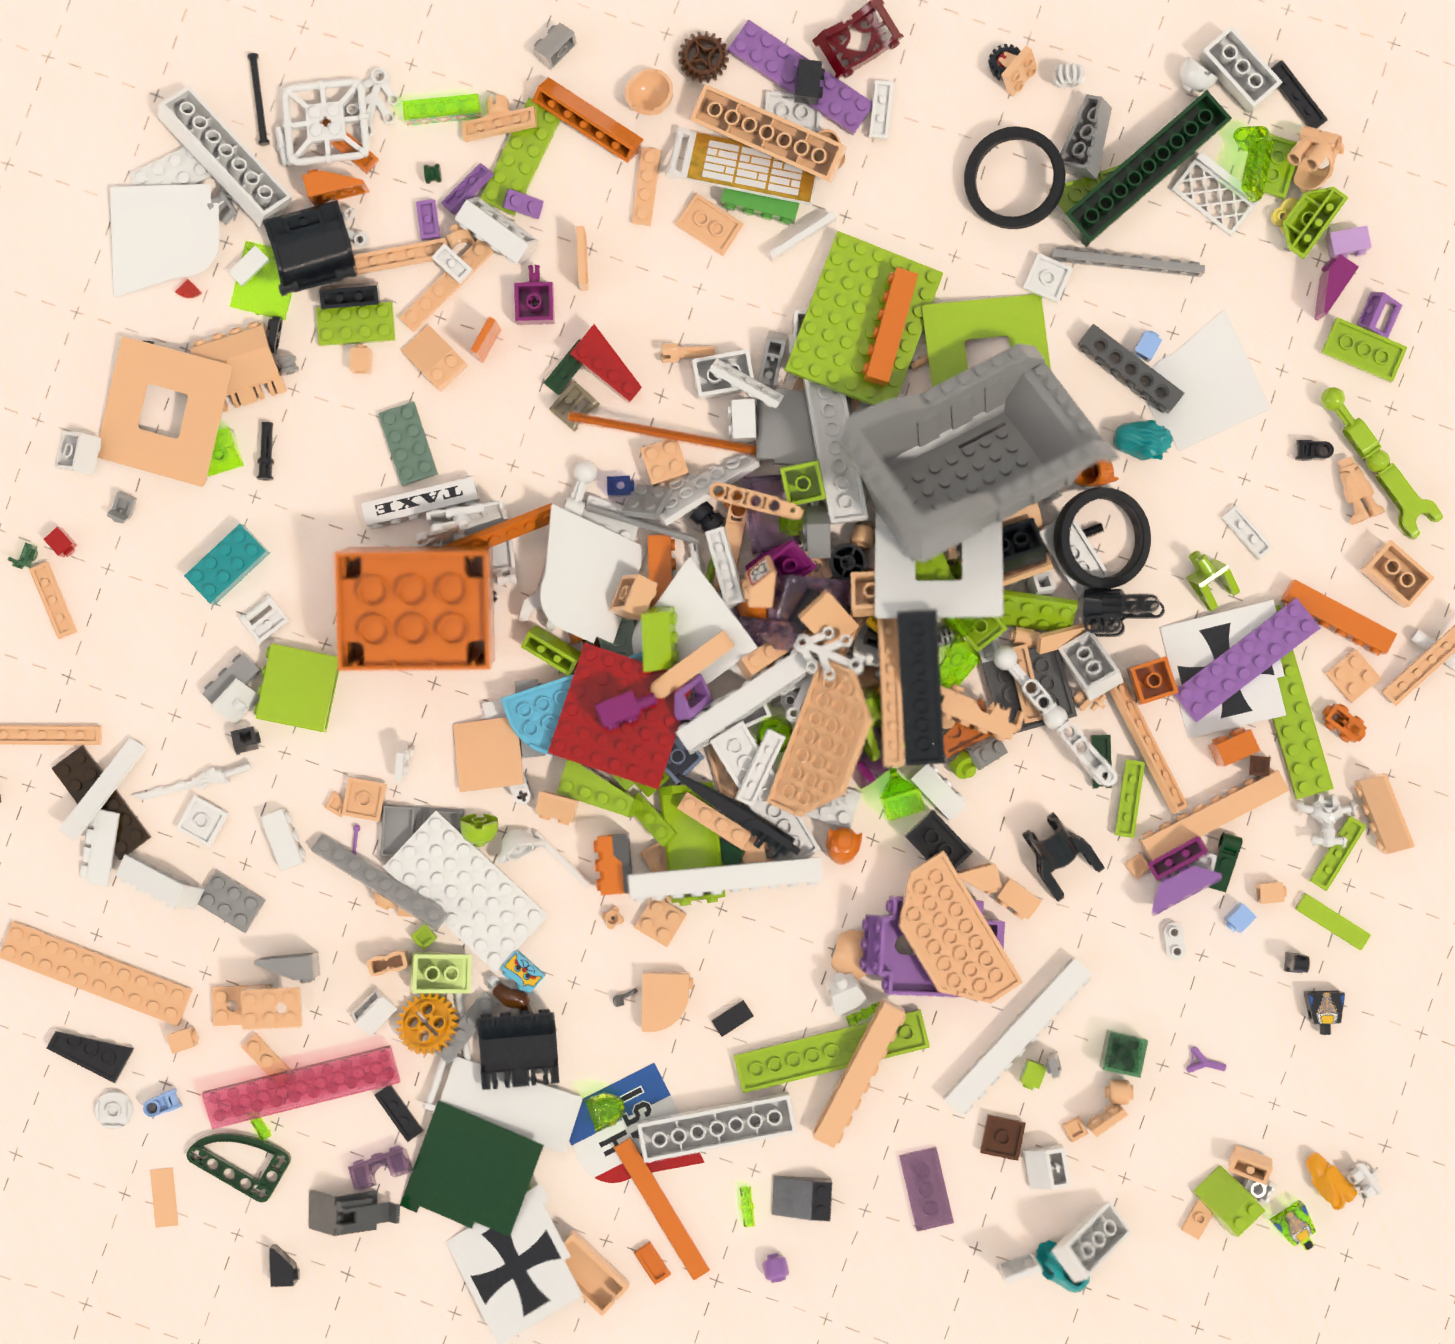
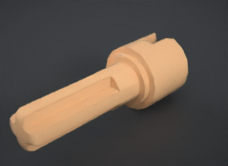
(673, 353)

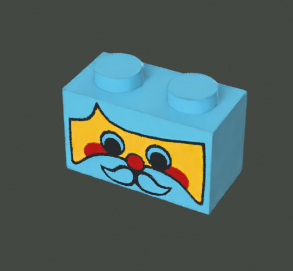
(522, 972)

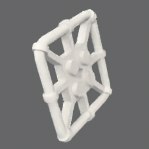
(317, 113)

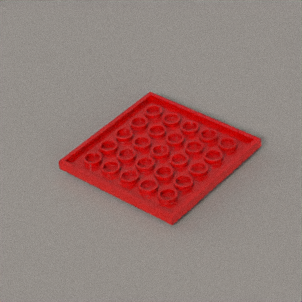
(634, 749)

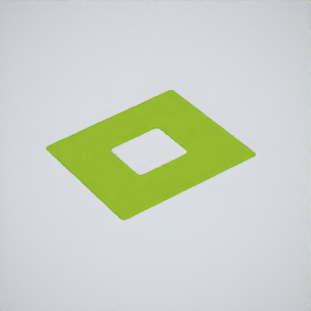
(953, 323)

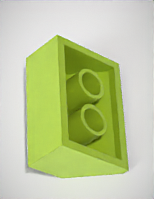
(659, 638)

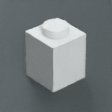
(1041, 584)

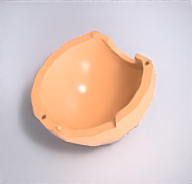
(649, 92)
(848, 953)

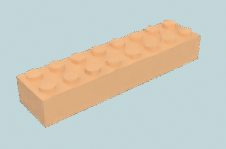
(768, 133)

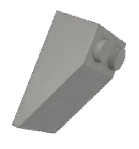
(294, 966)

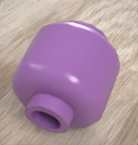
(775, 1268)

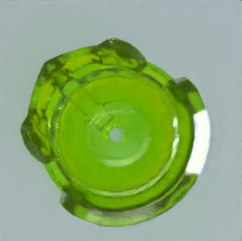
(605, 1110)

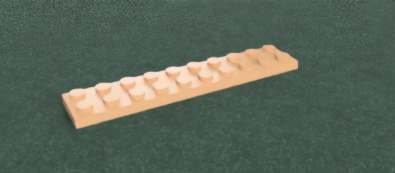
(95, 973)

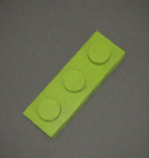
(654, 821)

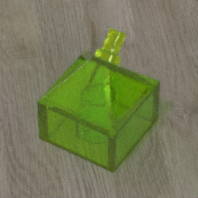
(900, 798)

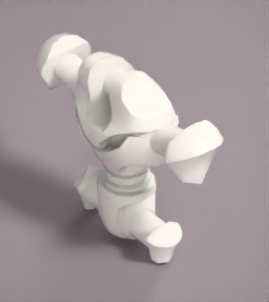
(1327, 813)

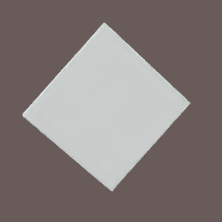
(235, 701)

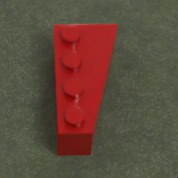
(604, 363)

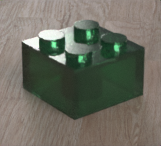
(1123, 1053)

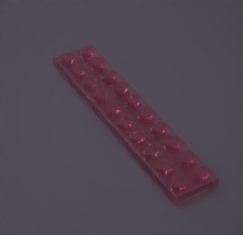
(301, 1087)

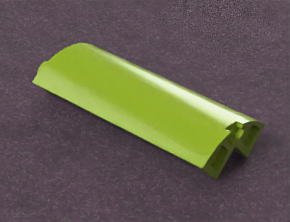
(694, 844)

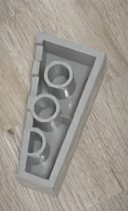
(1087, 138)

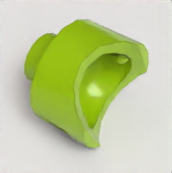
(963, 766)

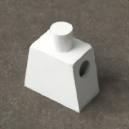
(845, 993)

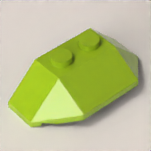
(1311, 218)

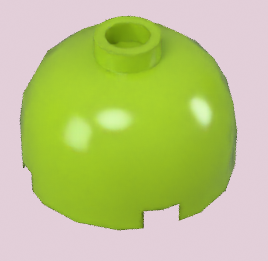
(479, 829)

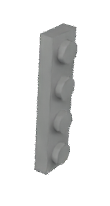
(467, 1027)

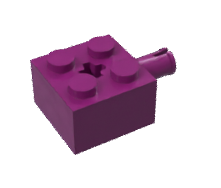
(527, 292)
(622, 709)

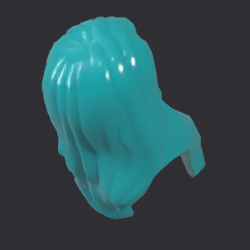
(1142, 439)
(1054, 1271)

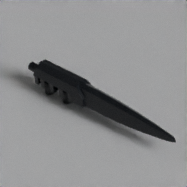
(746, 818)

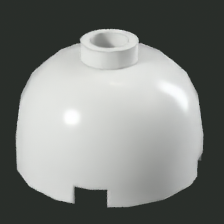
(1196, 76)

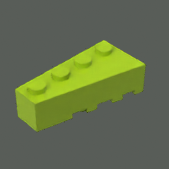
(591, 788)

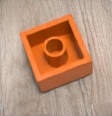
(1152, 680)
(1234, 747)

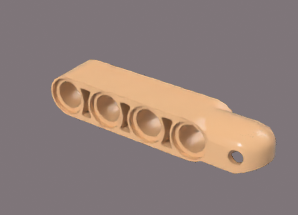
(785, 509)
(735, 532)
(691, 665)

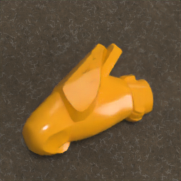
(1330, 1182)

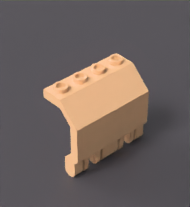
(250, 360)

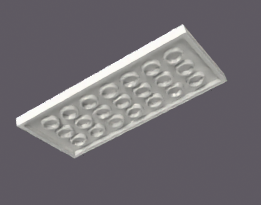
(480, 900)

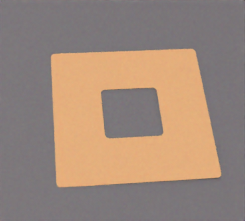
(206, 388)

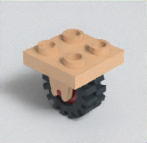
(1012, 66)

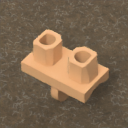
(1083, 702)

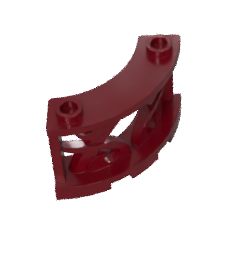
(868, 14)

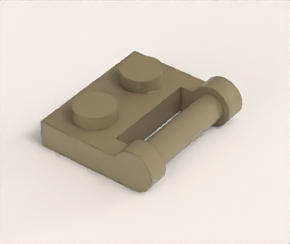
(569, 401)

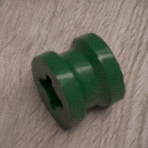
(432, 173)

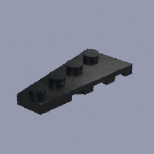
(96, 1056)

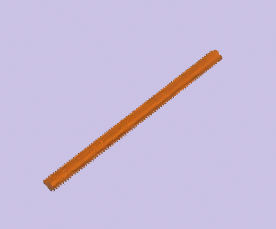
(658, 432)

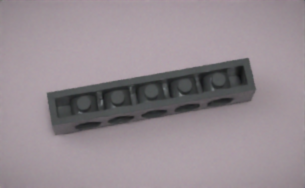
(1126, 358)

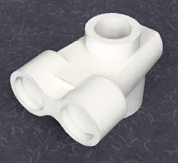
(1261, 1191)

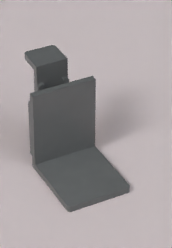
(349, 1212)

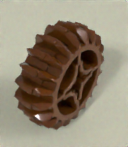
(697, 61)

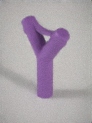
(1204, 1062)

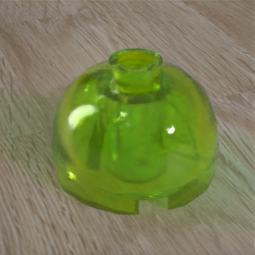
(777, 724)

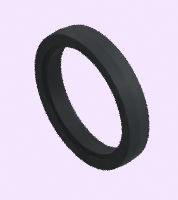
(987, 144)
(1141, 531)

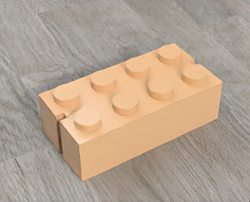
(594, 1274)

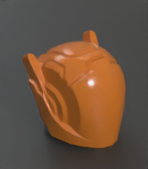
(1097, 474)
(843, 844)

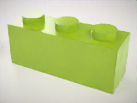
(551, 650)

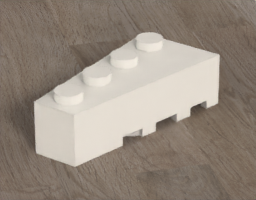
(159, 884)

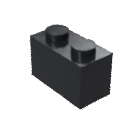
(808, 82)

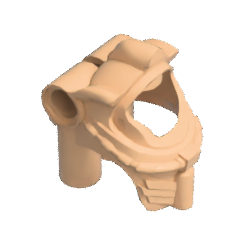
(1310, 153)

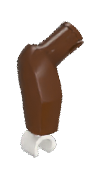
(509, 997)

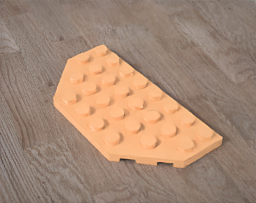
(822, 743)
(953, 935)

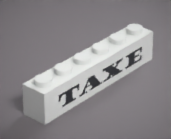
(419, 502)

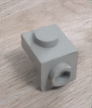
(122, 507)

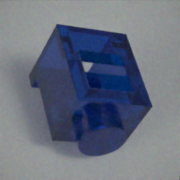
(612, 489)

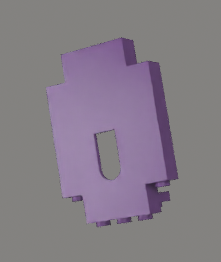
(901, 972)

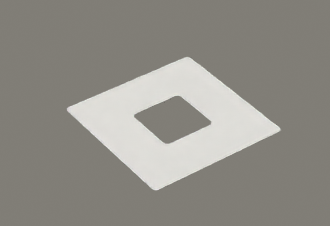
(974, 595)

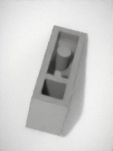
(772, 359)

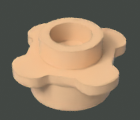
(607, 917)

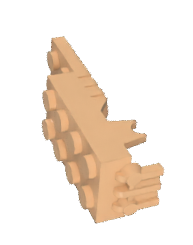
(968, 712)

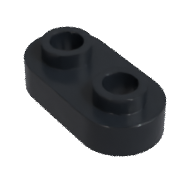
(275, 327)

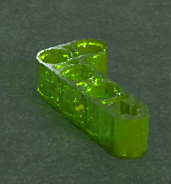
(1257, 159)

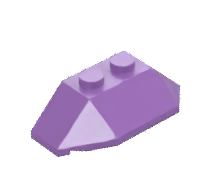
(1182, 886)

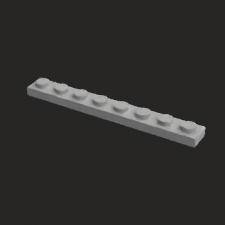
(1135, 262)
(379, 882)

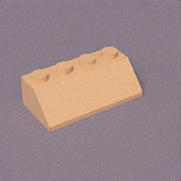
(1384, 814)

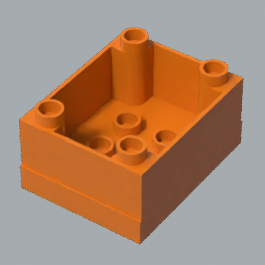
(415, 608)

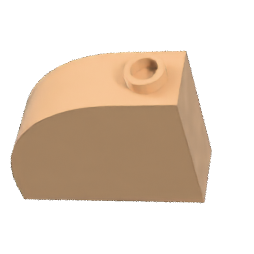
(664, 999)

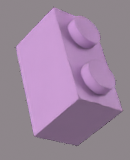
(1349, 242)

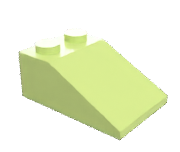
(440, 972)

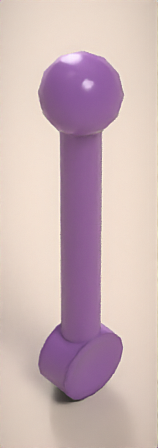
(356, 828)

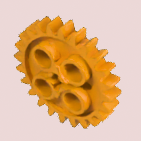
(414, 1035)

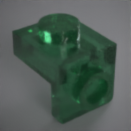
(26, 558)

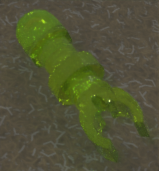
(856, 1017)

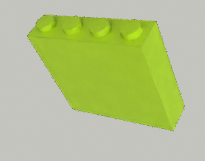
(297, 688)

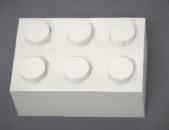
(710, 386)
(1090, 665)

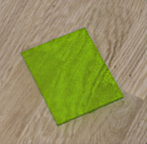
(262, 292)

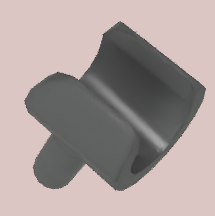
(618, 1000)

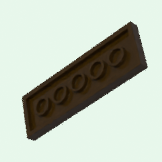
(78, 775)

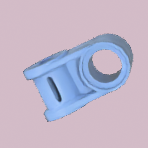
(165, 1102)

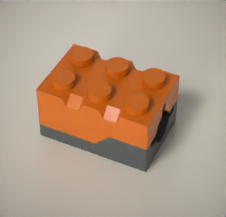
(613, 863)

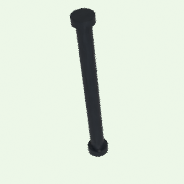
(258, 99)

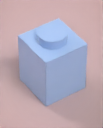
(1147, 345)
(1239, 918)

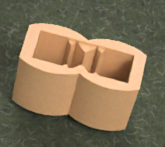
(384, 963)

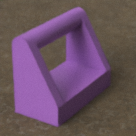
(1373, 310)
(701, 698)

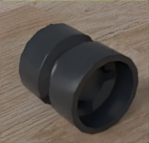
(702, 513)

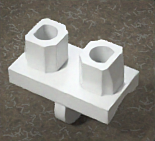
(1367, 1180)

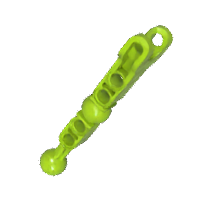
(1378, 461)

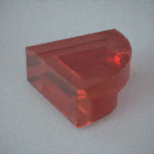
(188, 290)

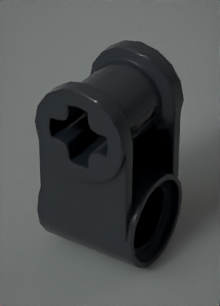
(1309, 450)

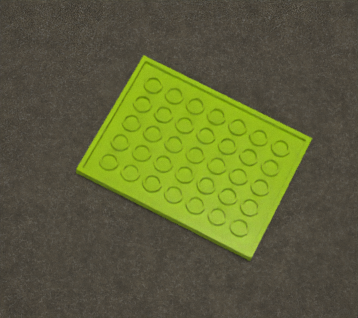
(844, 315)

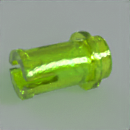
(261, 1128)

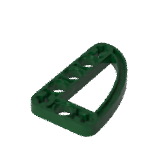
(239, 1174)

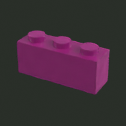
(1178, 858)

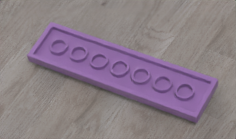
(779, 64)
(1246, 659)

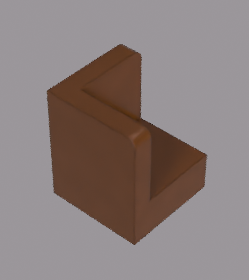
(1259, 765)

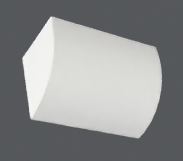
(373, 1012)

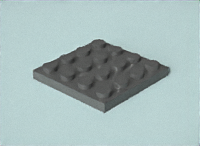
(1047, 671)

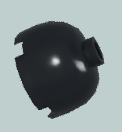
(847, 559)

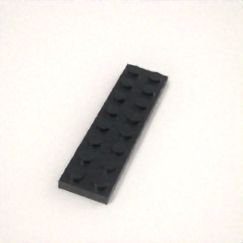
(920, 687)

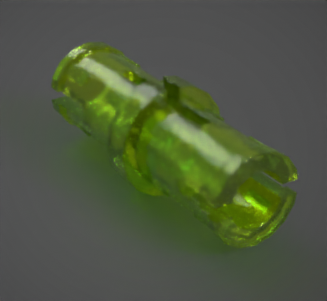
(747, 1206)

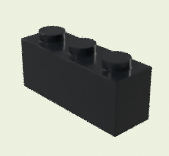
(349, 295)

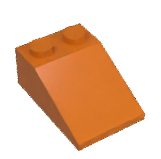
(327, 186)

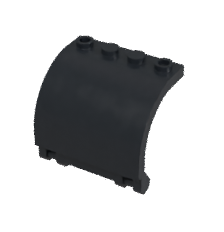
(311, 247)

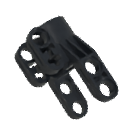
(1112, 607)
(1058, 853)

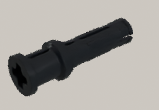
(265, 461)

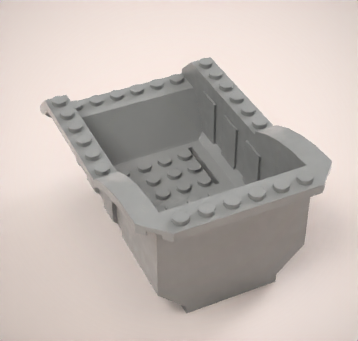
(971, 450)

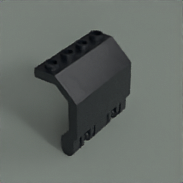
(518, 1046)

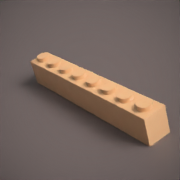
(1213, 815)
(858, 1073)

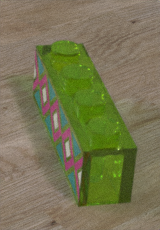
(442, 109)

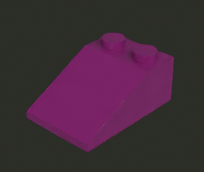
(1332, 282)
(787, 560)

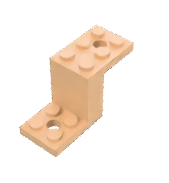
(257, 1006)

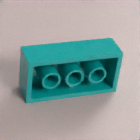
(227, 564)

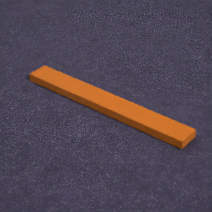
(661, 1208)

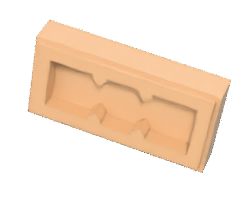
(1197, 1220)

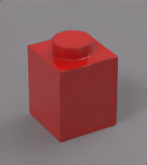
(60, 542)

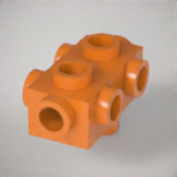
(1349, 727)

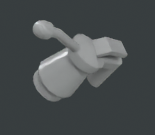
(224, 200)

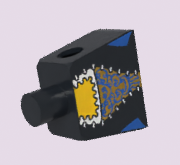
(1324, 1008)

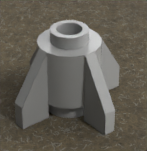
(783, 702)

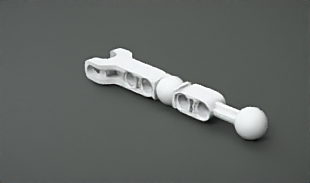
(585, 473)
(1056, 718)

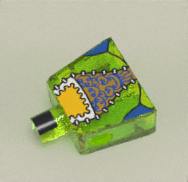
(1295, 1225)

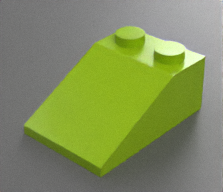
(986, 631)
(1228, 1201)

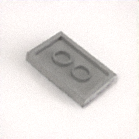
(231, 901)

